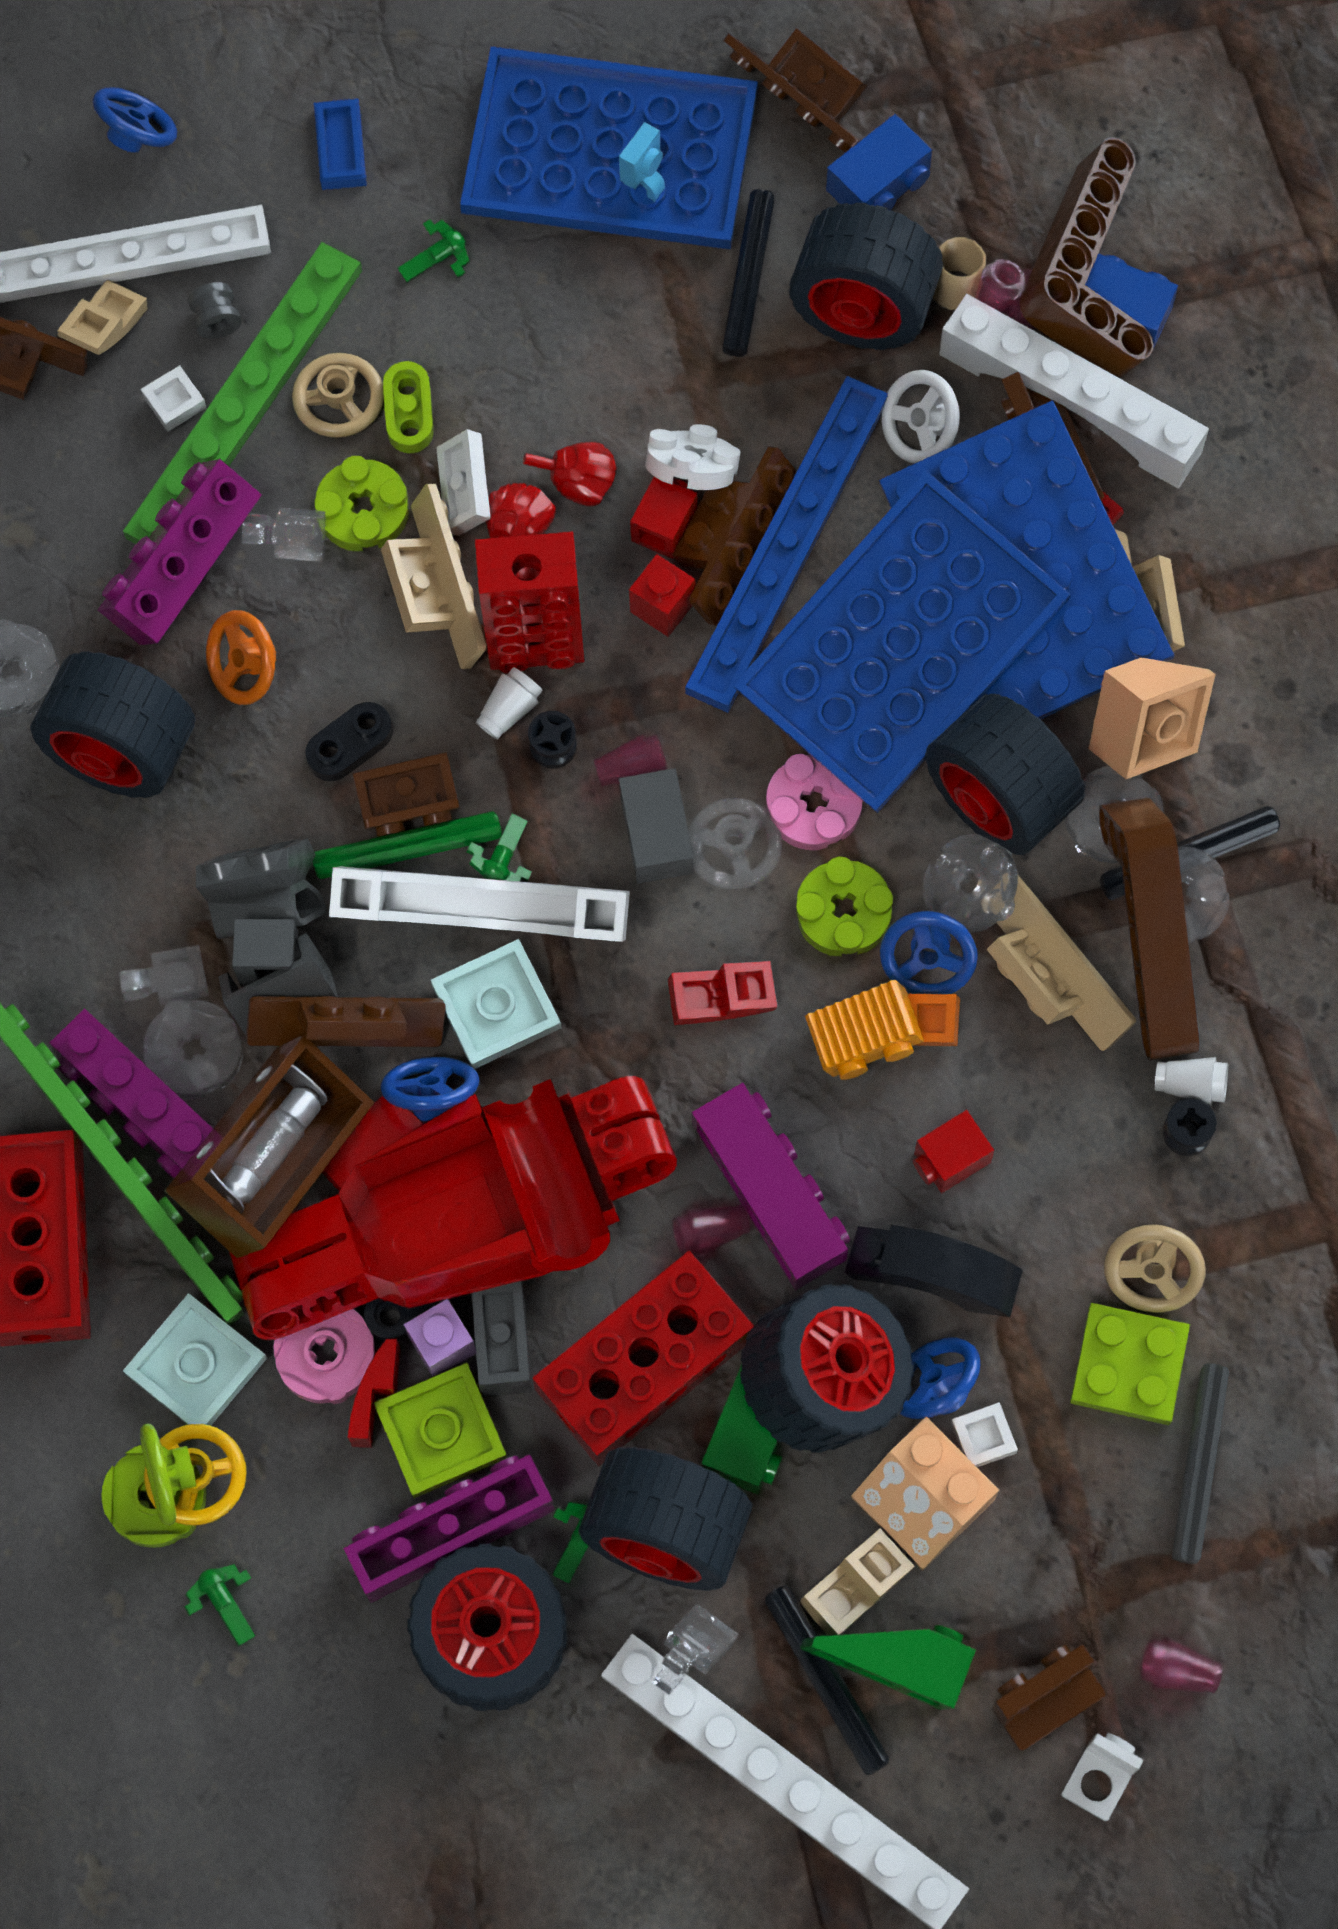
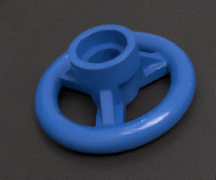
(130, 125)
(932, 932)
(428, 1093)
(942, 1387)

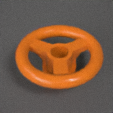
(245, 656)

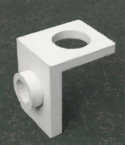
(1113, 1758)

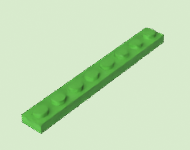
(256, 377)
(129, 1176)

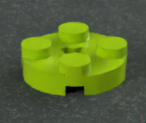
(360, 479)
(847, 934)
(133, 1516)

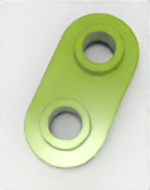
(408, 410)

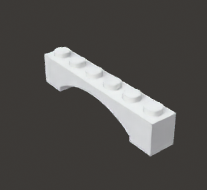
(1150, 430)
(479, 903)

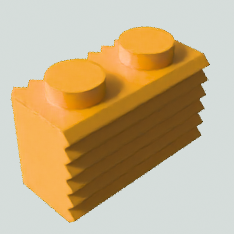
(865, 1030)

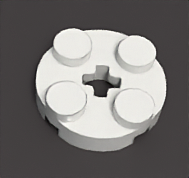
(693, 456)

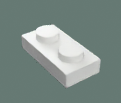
(463, 481)

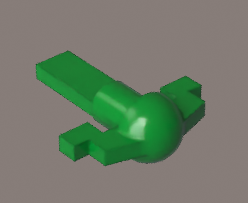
(452, 243)
(497, 865)
(575, 1548)
(212, 1583)

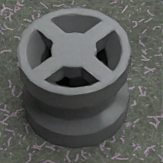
(214, 310)

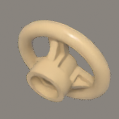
(335, 372)
(1156, 1245)

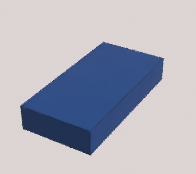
(340, 144)

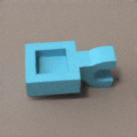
(641, 160)

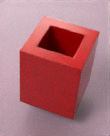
(663, 516)
(661, 595)
(952, 1152)

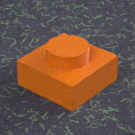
(937, 1018)

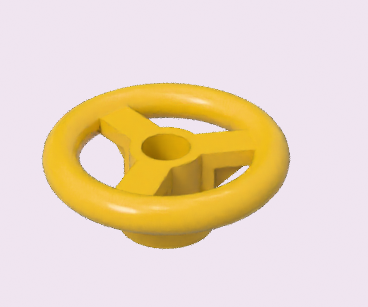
(232, 1464)

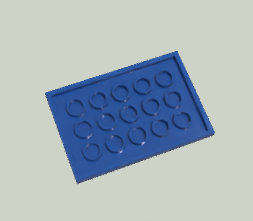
(555, 137)
(1041, 499)
(901, 640)

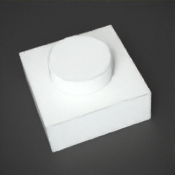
(173, 398)
(984, 1435)

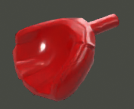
(579, 471)
(519, 511)

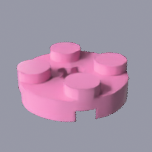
(789, 812)
(334, 1380)

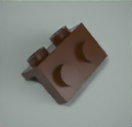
(406, 793)
(1050, 1698)

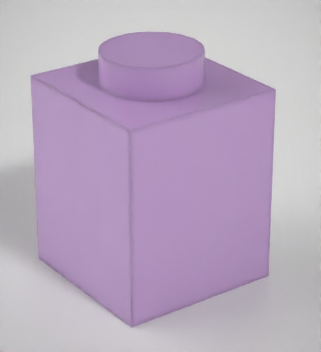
(440, 1338)

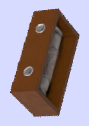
(270, 1147)

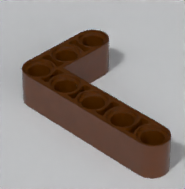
(1056, 290)
(1149, 857)

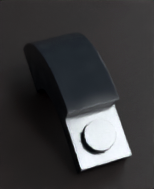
(935, 1265)

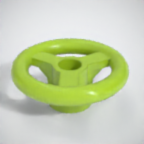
(166, 1472)

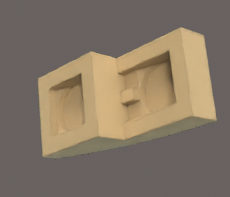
(104, 319)
(856, 1584)

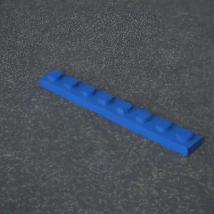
(787, 543)

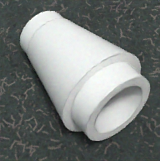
(508, 703)
(1193, 1079)

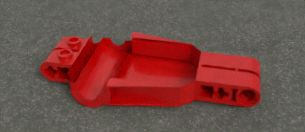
(463, 1206)

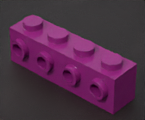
(178, 551)
(131, 1090)
(770, 1185)
(464, 1518)

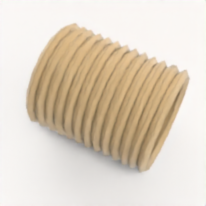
(963, 256)

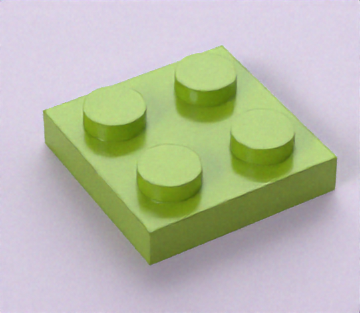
(1130, 1364)
(440, 1430)

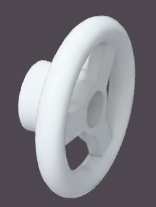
(930, 418)

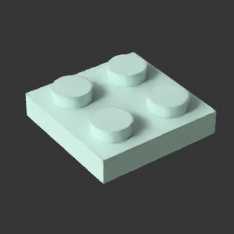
(496, 1004)
(195, 1363)

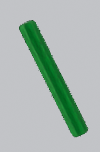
(409, 844)

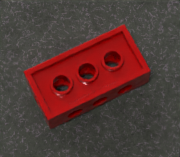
(530, 597)
(60, 1256)
(638, 1325)

